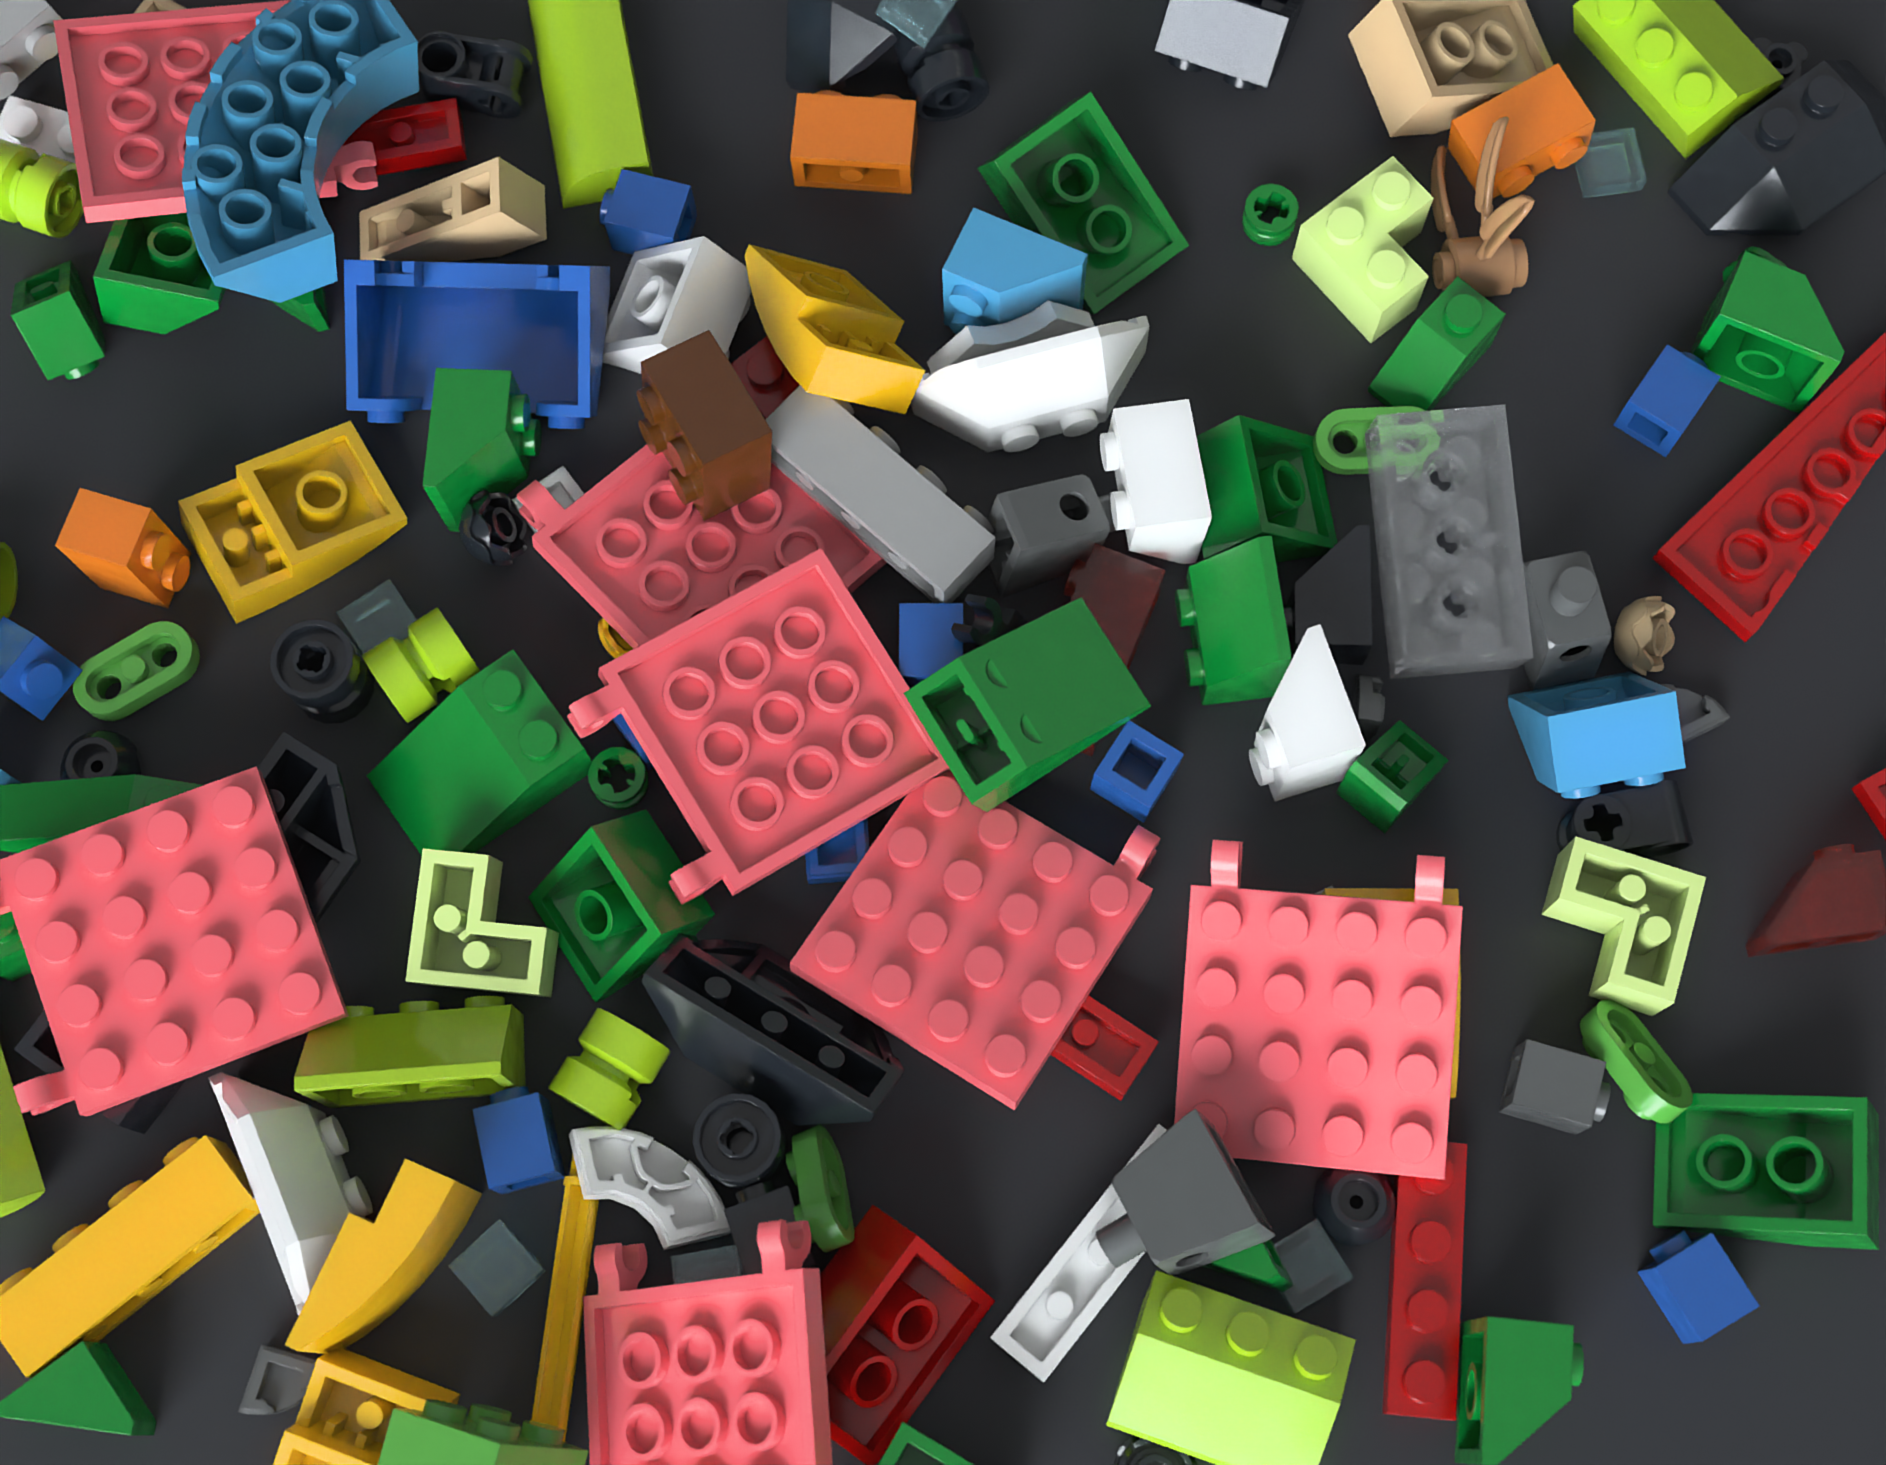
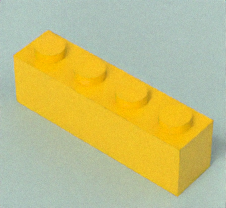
(125, 1255)

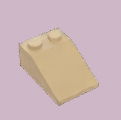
(1444, 58)

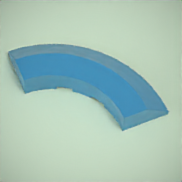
(271, 130)

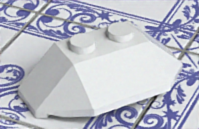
(1034, 388)
(294, 1174)

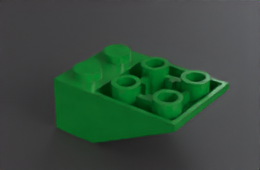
(1026, 703)

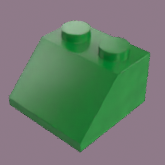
(154, 275)
(1769, 334)
(477, 438)
(1264, 485)
(1235, 624)
(616, 902)
(1511, 1383)

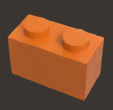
(1544, 130)
(854, 142)
(124, 548)

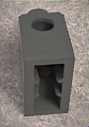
(1045, 531)
(1564, 615)
(1183, 1202)

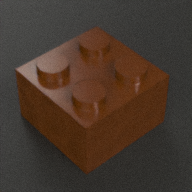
(704, 426)

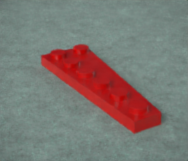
(1779, 507)

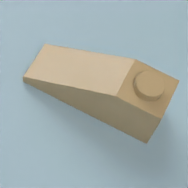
(458, 218)

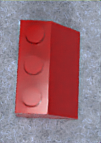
(889, 1330)

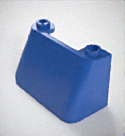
(483, 316)

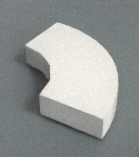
(1042, 323)
(652, 1181)

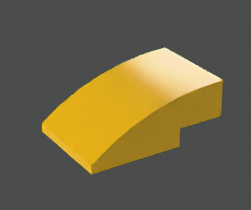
(831, 331)
(291, 519)
(383, 1260)
(351, 1409)

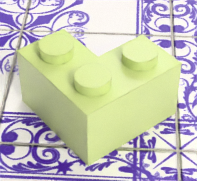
(1357, 249)
(1639, 908)
(457, 933)

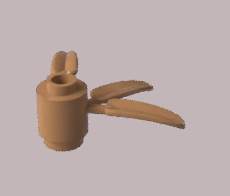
(1489, 261)

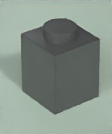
(1555, 1087)

